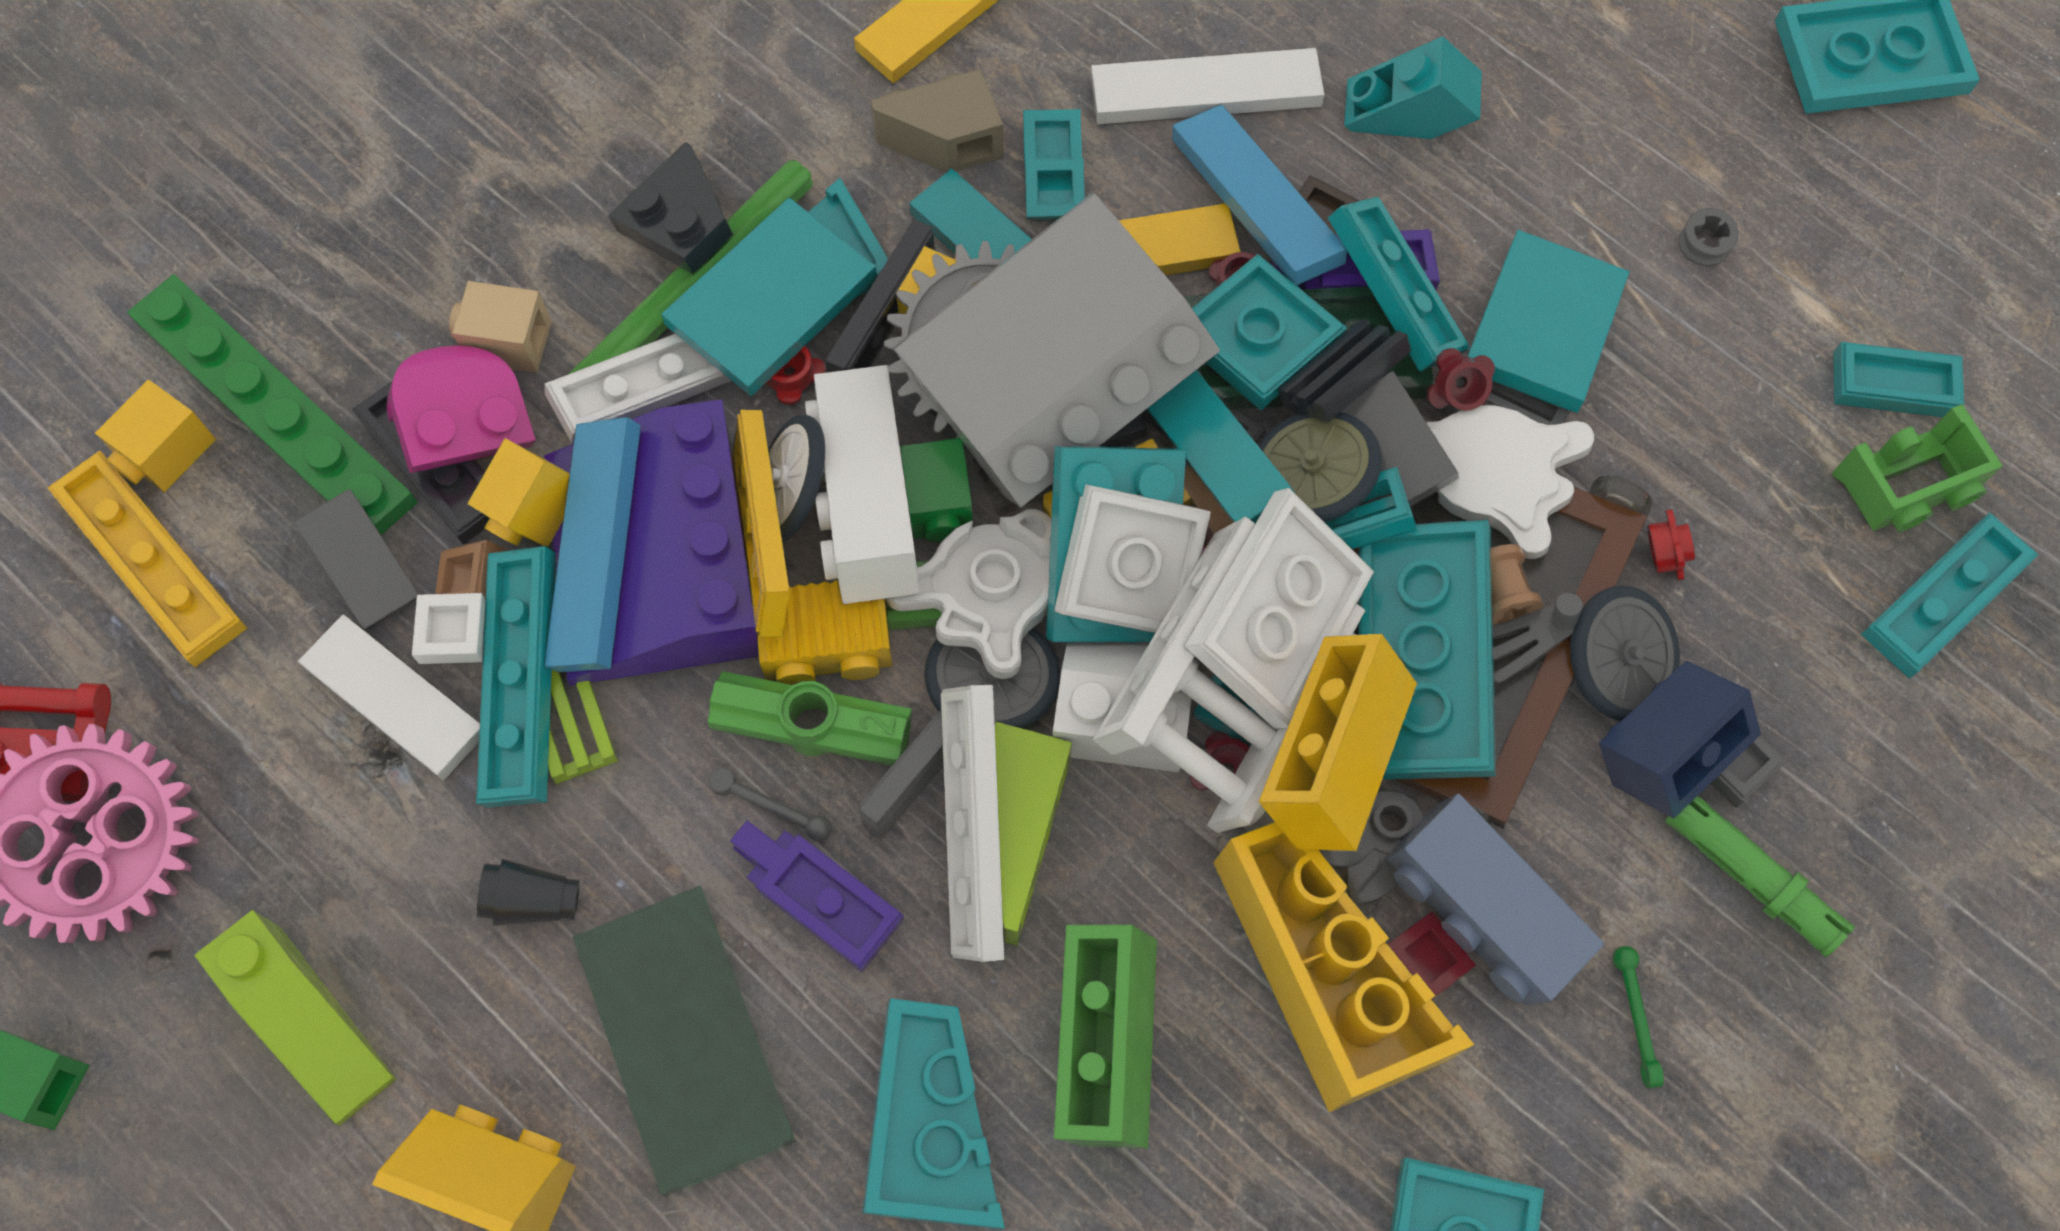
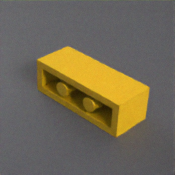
(1339, 743)

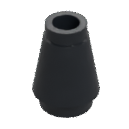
(525, 894)

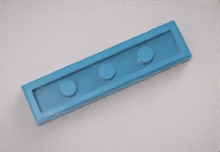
(1259, 195)
(592, 546)

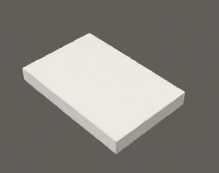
(1277, 606)

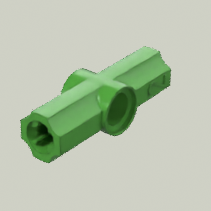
(770, 708)

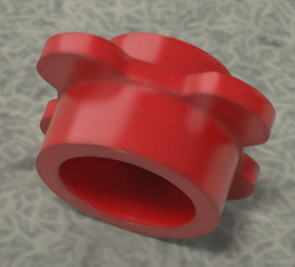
(790, 387)
(1670, 545)

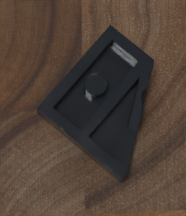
(675, 213)

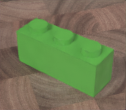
(1106, 1037)

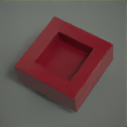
(1432, 954)

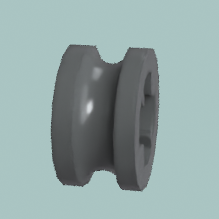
(1720, 224)

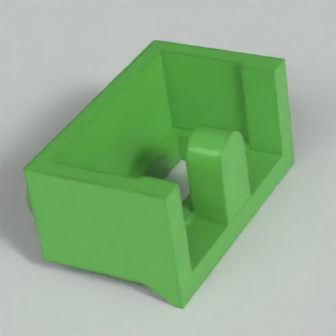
(1952, 441)

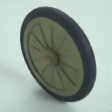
(1325, 463)

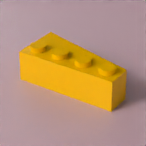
(1333, 974)

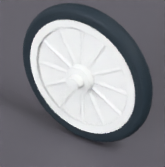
(796, 470)

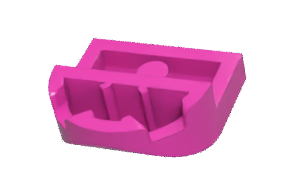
(456, 406)

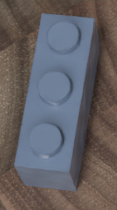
(1493, 902)

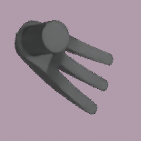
(1546, 627)

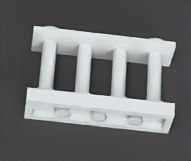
(1170, 667)

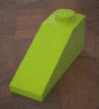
(1029, 788)
(295, 1015)

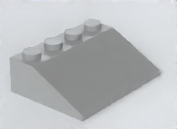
(1056, 348)

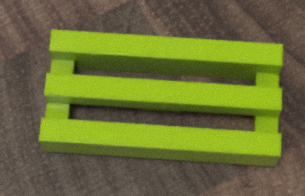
(582, 762)

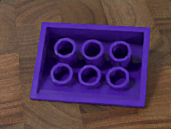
(684, 552)

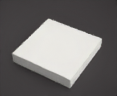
(1129, 557)

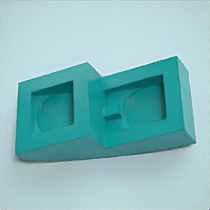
(1052, 162)

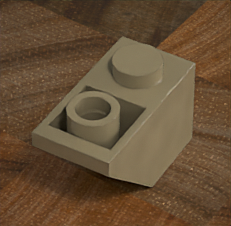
(941, 122)

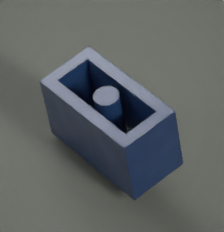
(1680, 738)

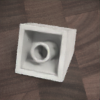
(1088, 689)

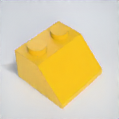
(478, 1174)

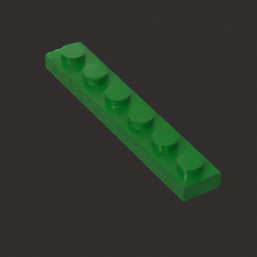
(268, 402)

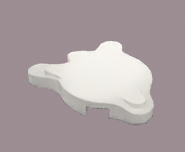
(1510, 471)
(988, 587)

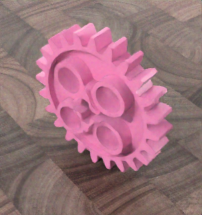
(129, 869)

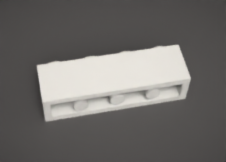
(865, 487)

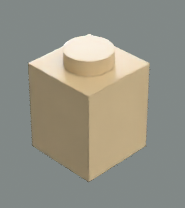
(504, 322)

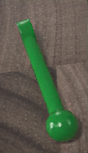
(1627, 960)

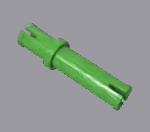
(1768, 881)

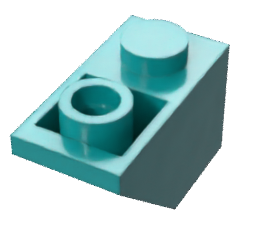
(1416, 93)

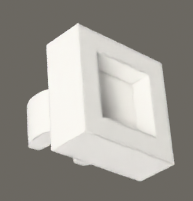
(449, 628)

